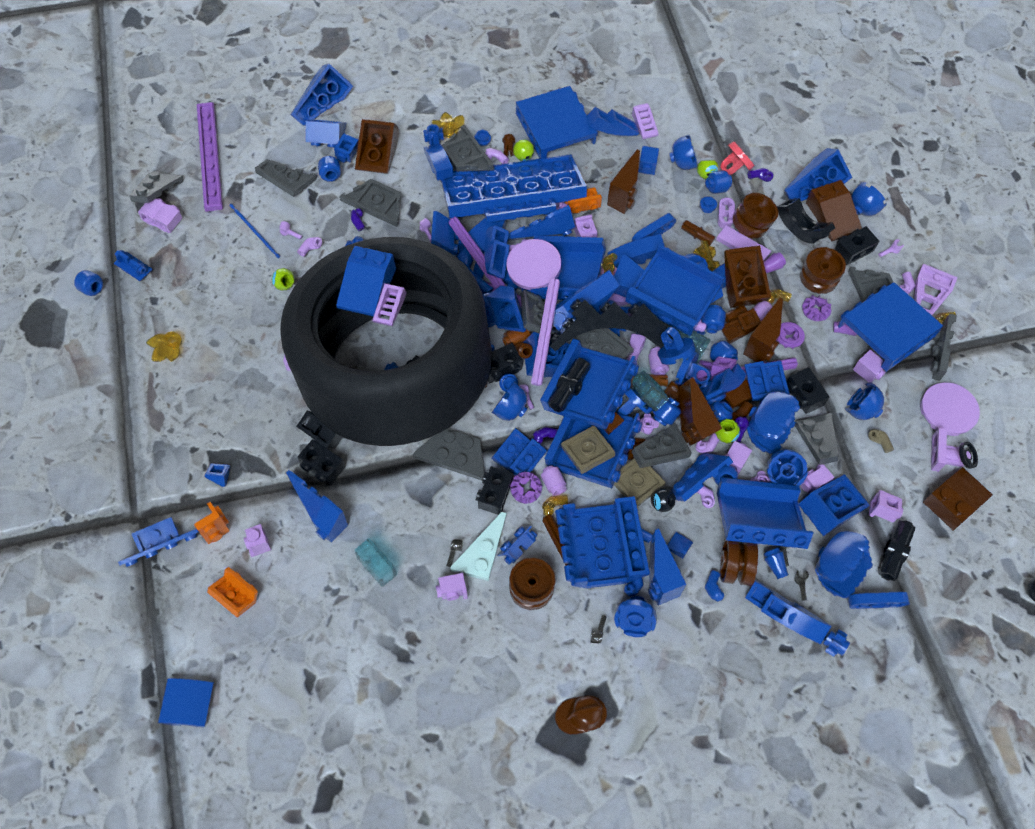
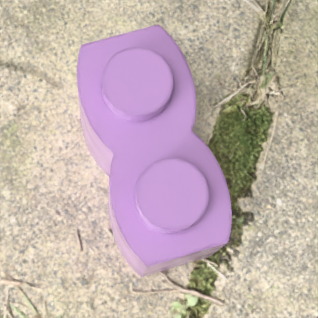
(160, 215)

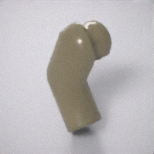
(881, 438)

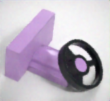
(950, 455)

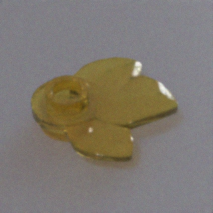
(449, 124)
(164, 347)

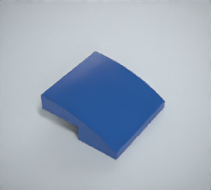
(765, 379)
(519, 453)
(185, 702)

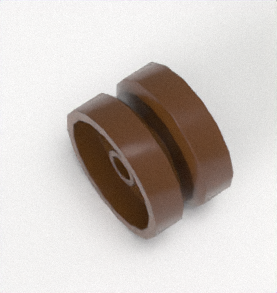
(755, 215)
(822, 270)
(738, 562)
(536, 572)

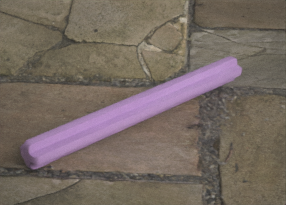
(545, 332)

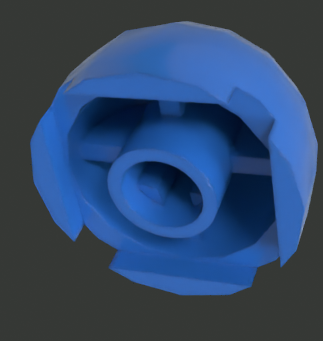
(683, 153)
(867, 200)
(866, 403)
(511, 404)
(787, 467)

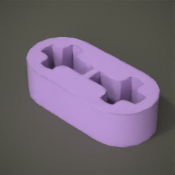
(725, 213)

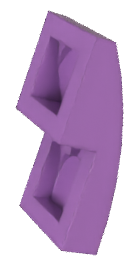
(718, 366)

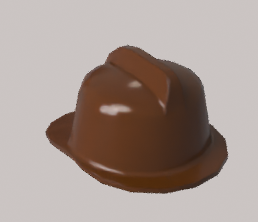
(580, 715)

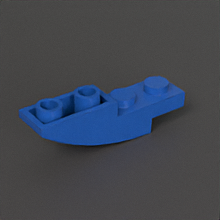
(788, 613)

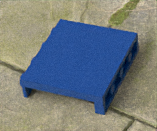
(554, 120)
(580, 263)
(675, 289)
(892, 324)
(601, 388)
(609, 471)
(762, 513)

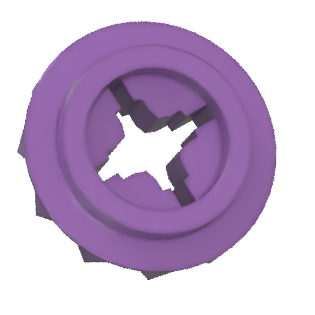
(813, 313)
(788, 329)
(517, 490)

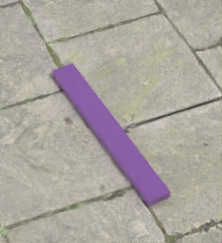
(209, 157)

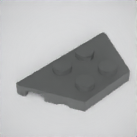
(466, 153)
(375, 200)
(869, 281)
(453, 452)

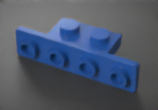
(156, 537)

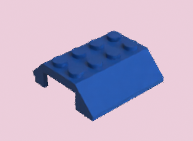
(602, 544)

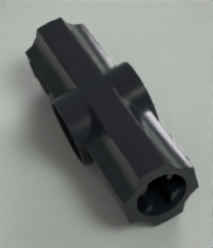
(569, 385)
(897, 550)

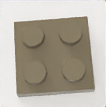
(588, 449)
(638, 482)

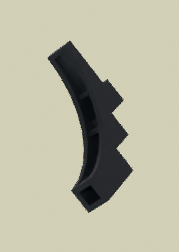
(586, 319)

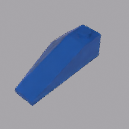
(322, 93)
(822, 170)
(554, 224)
(594, 293)
(325, 515)

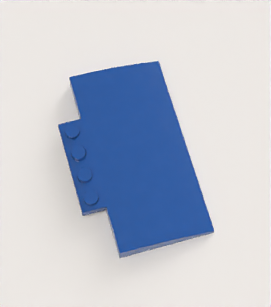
(514, 189)

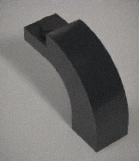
(801, 224)

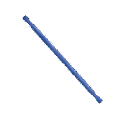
(254, 230)

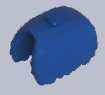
(772, 421)
(844, 563)

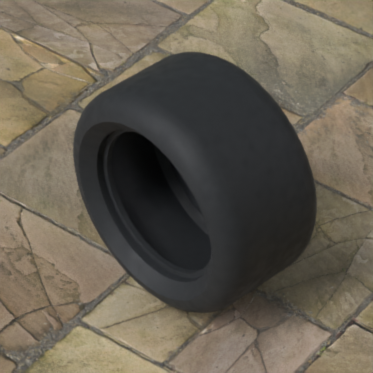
(399, 402)

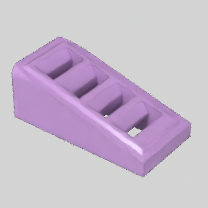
(643, 111)
(388, 290)
(637, 343)

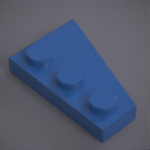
(703, 468)

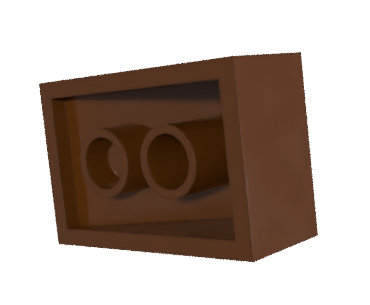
(376, 146)
(623, 186)
(834, 205)
(746, 276)
(764, 338)
(696, 415)
(957, 498)

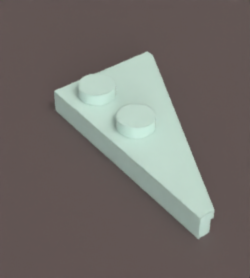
(480, 556)

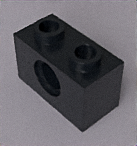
(856, 245)
(807, 381)

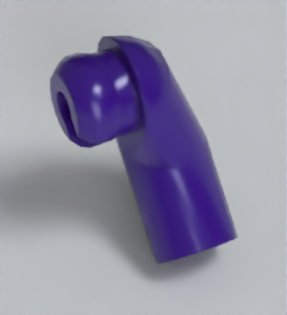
(761, 173)
(355, 218)
(743, 425)
(544, 432)

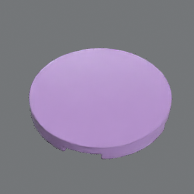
(533, 264)
(950, 408)

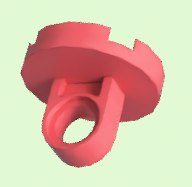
(738, 159)

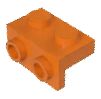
(590, 202)
(213, 526)
(233, 592)

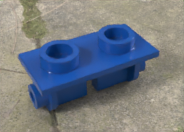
(131, 265)
(511, 548)

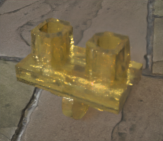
(708, 254)

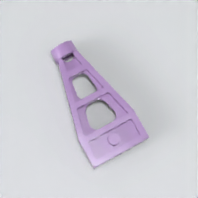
(935, 279)

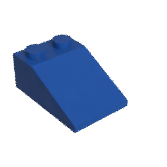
(364, 280)
(553, 358)
(833, 504)
(664, 577)

